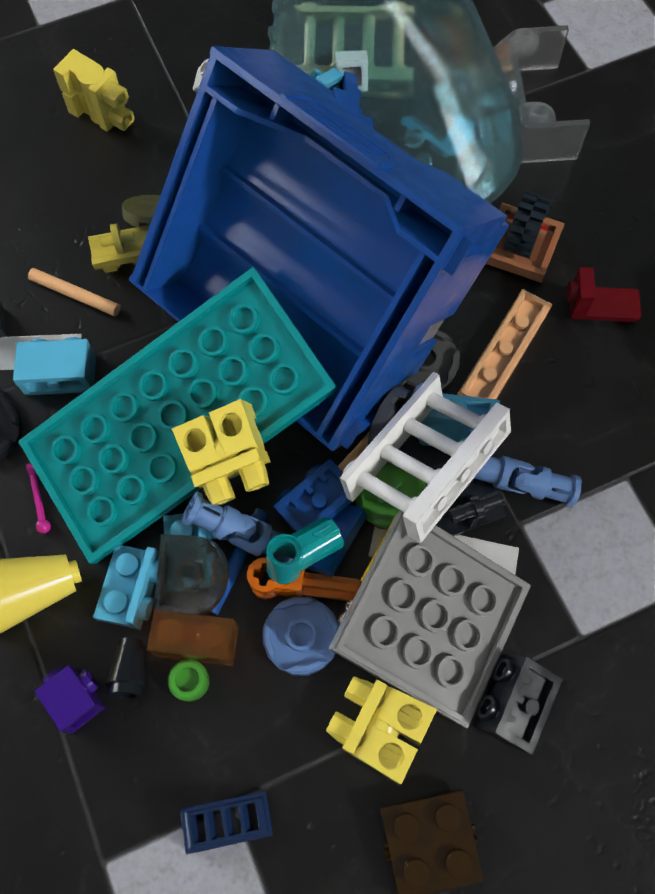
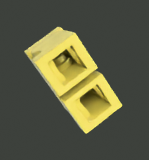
(93, 91)
(222, 449)
(376, 729)

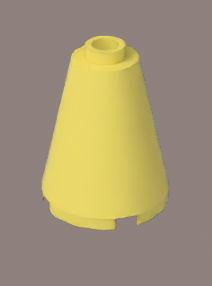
(33, 585)

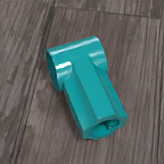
(304, 547)

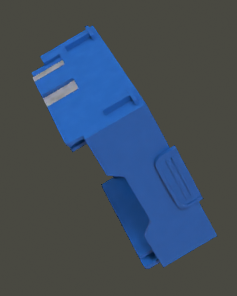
(331, 217)

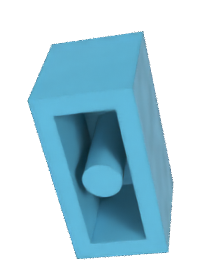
(54, 366)

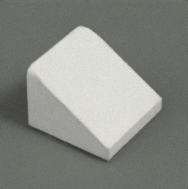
(356, 63)

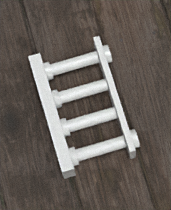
(444, 484)

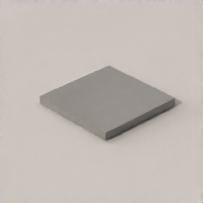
(431, 619)

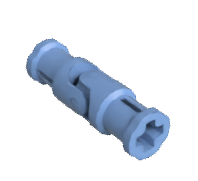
(533, 479)
(231, 525)

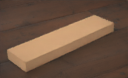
(506, 347)

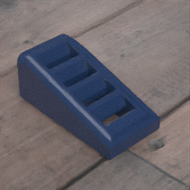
(190, 828)

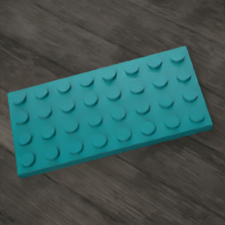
(113, 447)

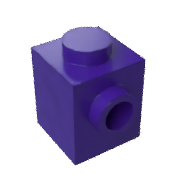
(70, 697)

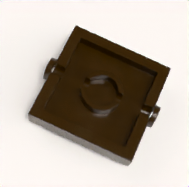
(431, 843)

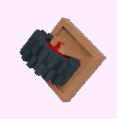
(529, 238)

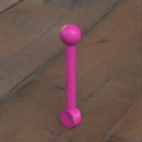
(43, 525)

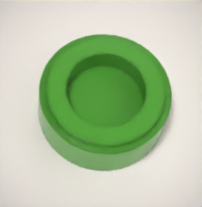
(188, 680)

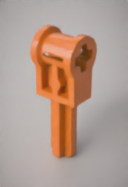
(307, 584)

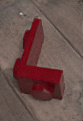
(599, 302)

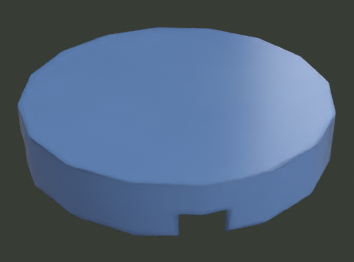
(300, 635)

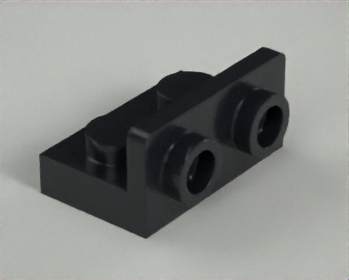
(518, 701)

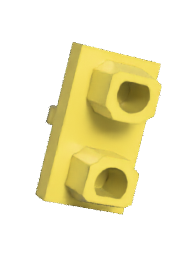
(116, 247)

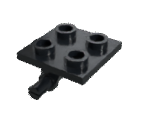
(473, 508)

